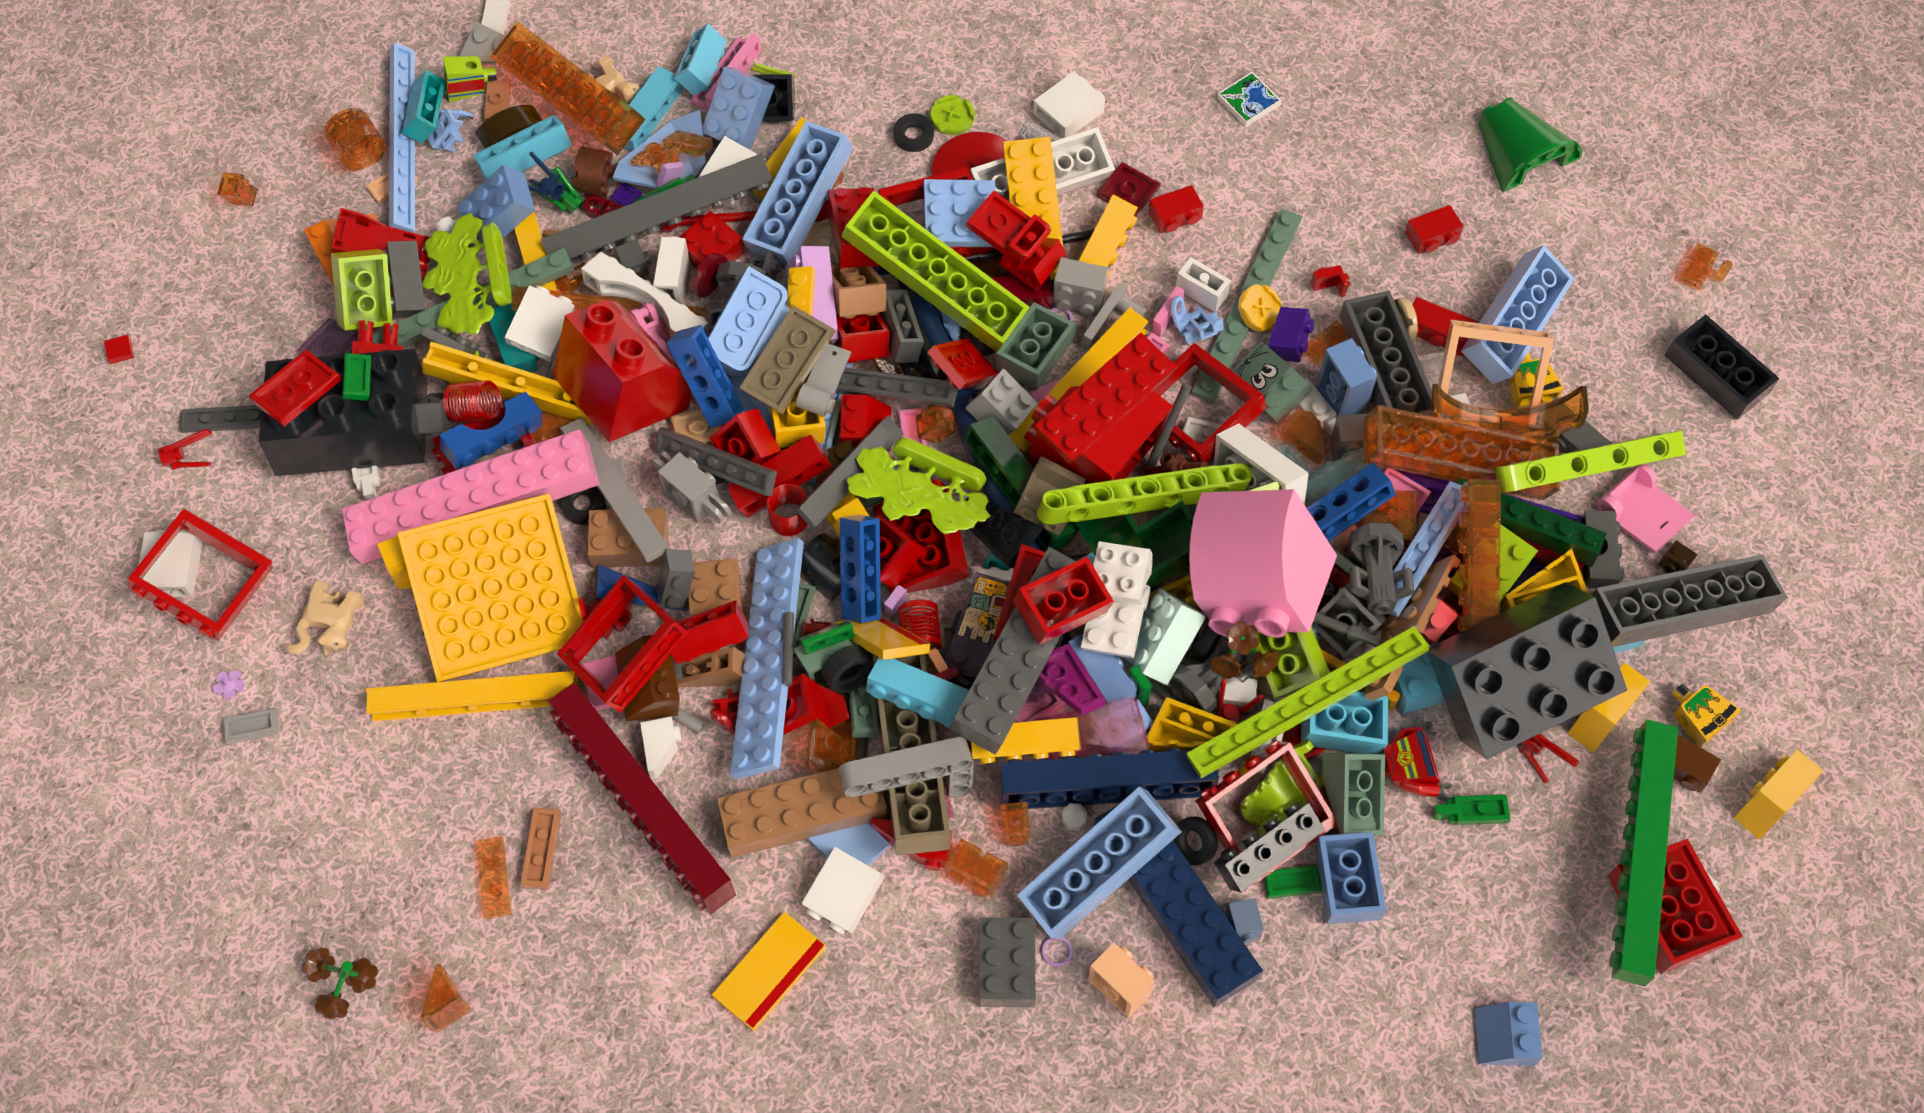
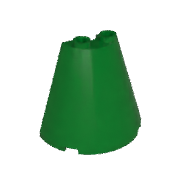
(1522, 142)

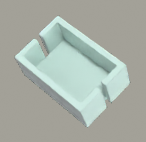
(1165, 635)

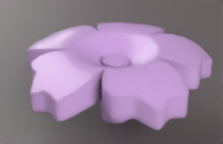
(229, 684)

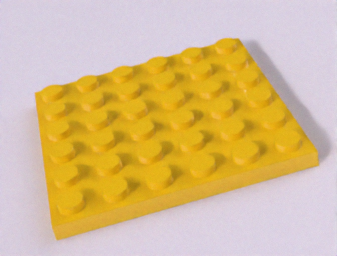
(492, 587)

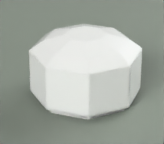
(1074, 817)

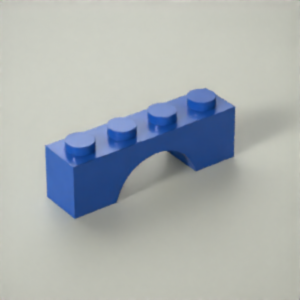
(466, 445)

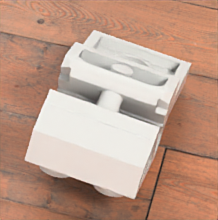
(1125, 576)

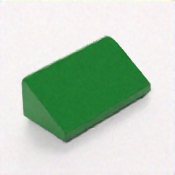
(827, 637)

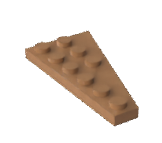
(1415, 613)

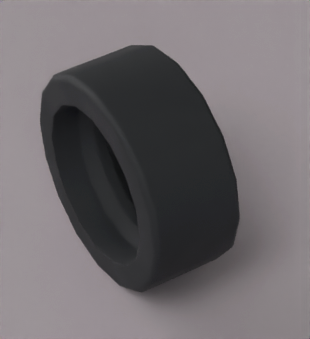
(836, 665)

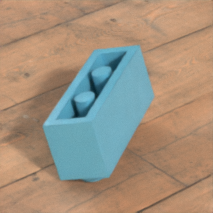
(700, 59)

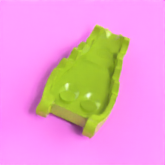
(1278, 789)

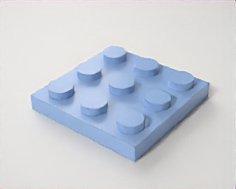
(949, 207)

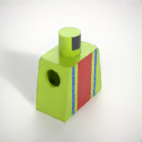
(465, 76)

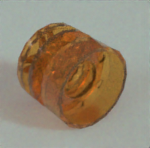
(354, 139)

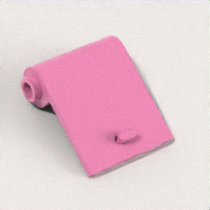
(1644, 508)

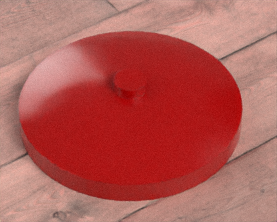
(968, 151)

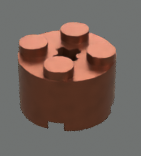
(592, 171)

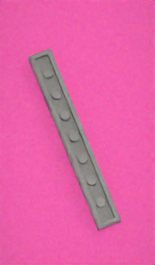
(621, 498)

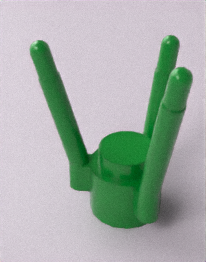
(570, 198)

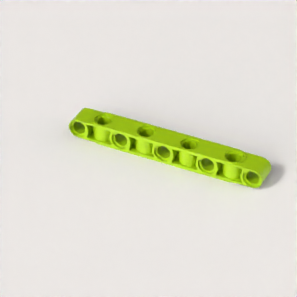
(1590, 461)
(1140, 493)

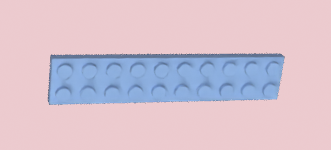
(761, 691)

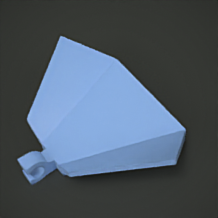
(647, 175)

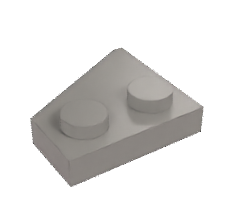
(482, 42)

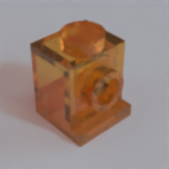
(237, 189)
(1013, 813)

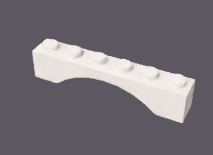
(612, 279)

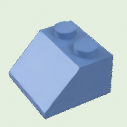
(1508, 1034)

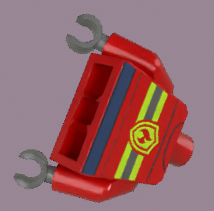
(1413, 764)

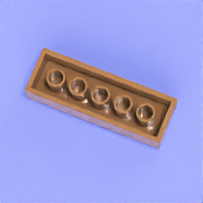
(794, 812)

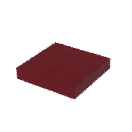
(1130, 186)

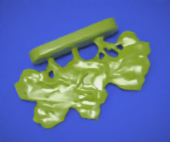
(458, 273)
(911, 491)

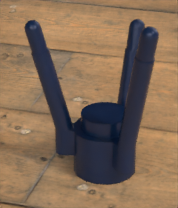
(547, 186)

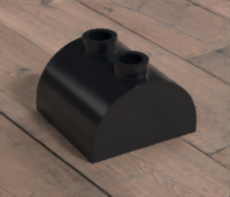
(782, 101)
(822, 565)

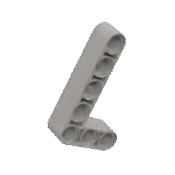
(911, 765)

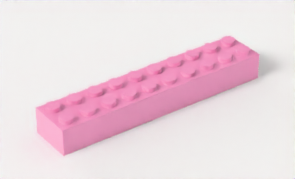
(552, 466)

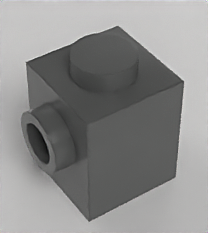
(632, 257)

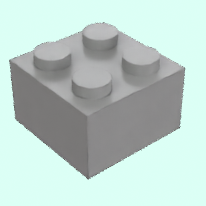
(1079, 286)
(1004, 400)

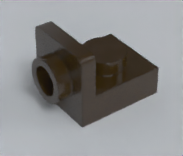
(1677, 558)

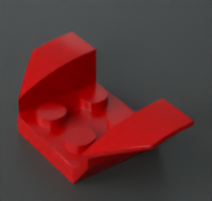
(810, 702)

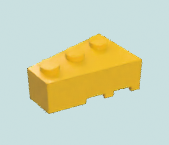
(1560, 571)
(1600, 720)
(1184, 727)
(1778, 794)

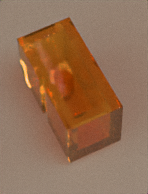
(974, 870)

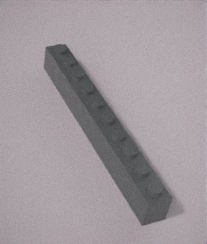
(661, 208)

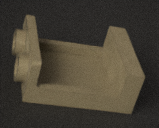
(1045, 477)

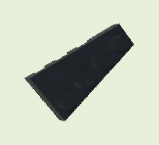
(1005, 534)

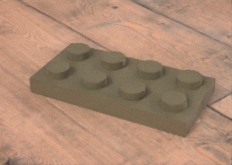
(787, 359)

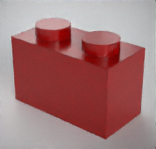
(1176, 209)
(1434, 229)

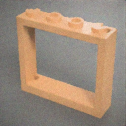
(1499, 334)

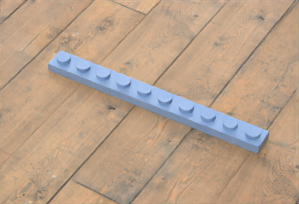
(400, 145)

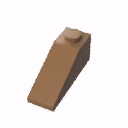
(713, 669)

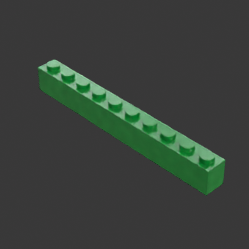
(1644, 853)

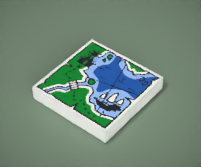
(1248, 99)

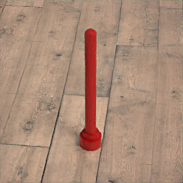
(725, 217)

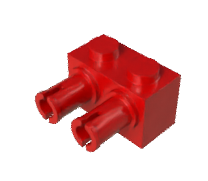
(364, 341)

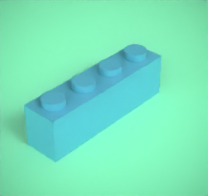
(653, 103)
(542, 139)
(915, 690)

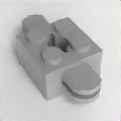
(690, 487)

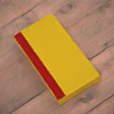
(887, 639)
(768, 971)

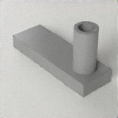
(1116, 300)

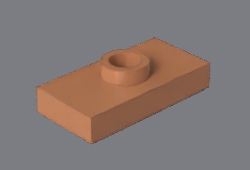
(497, 97)
(935, 662)

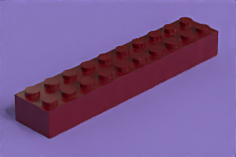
(641, 800)

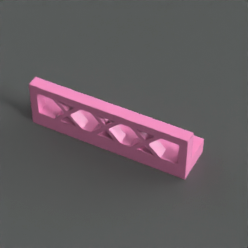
(741, 60)

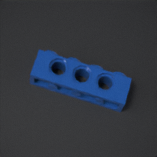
(705, 375)
(1351, 501)
(860, 568)

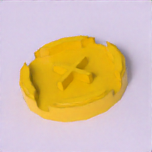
(1259, 307)

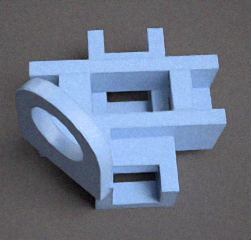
(448, 126)
(1189, 327)

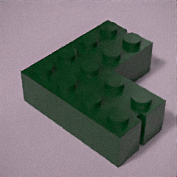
(1165, 535)

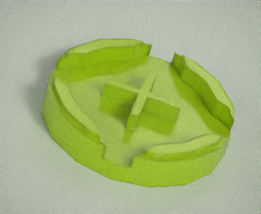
(952, 115)

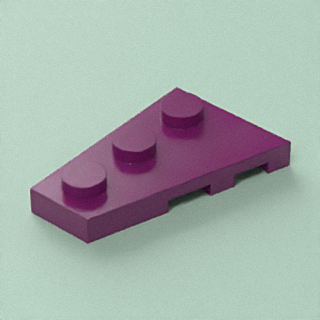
(1070, 681)

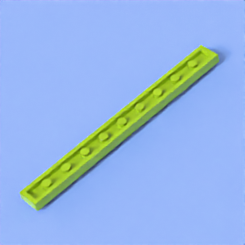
(1307, 702)

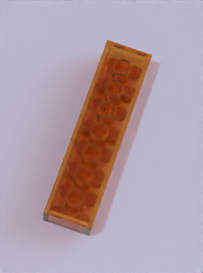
(568, 88)
(1449, 448)

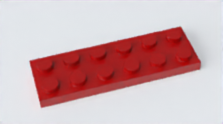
(1105, 398)

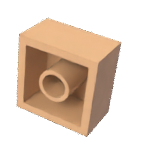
(1121, 979)

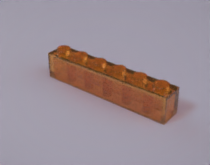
(1480, 552)

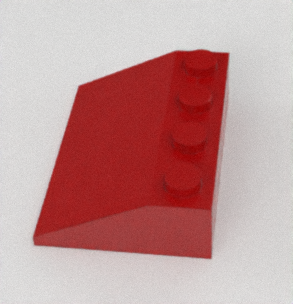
(944, 556)
(1692, 911)

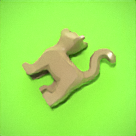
(615, 81)
(324, 614)

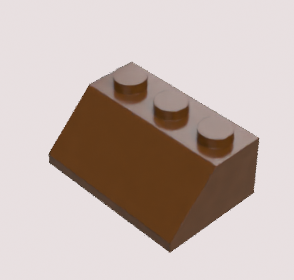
(659, 694)

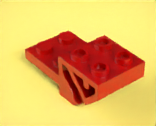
(1020, 239)

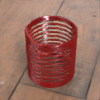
(472, 402)
(783, 495)
(917, 623)

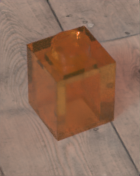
(935, 423)

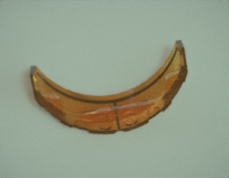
(1538, 422)

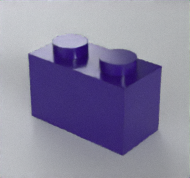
(1291, 333)

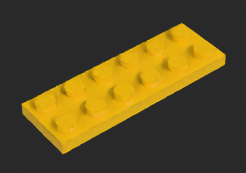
(1033, 181)

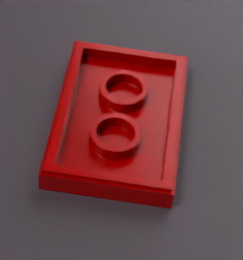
(295, 388)

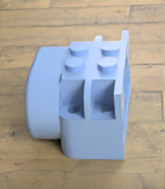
(748, 322)

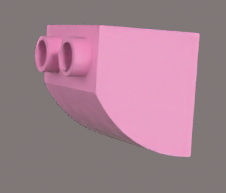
(1258, 561)

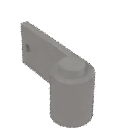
(823, 381)

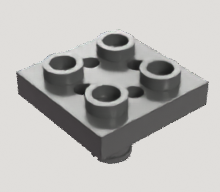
(452, 340)

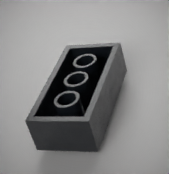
(1721, 366)

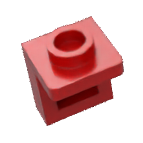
(1331, 277)

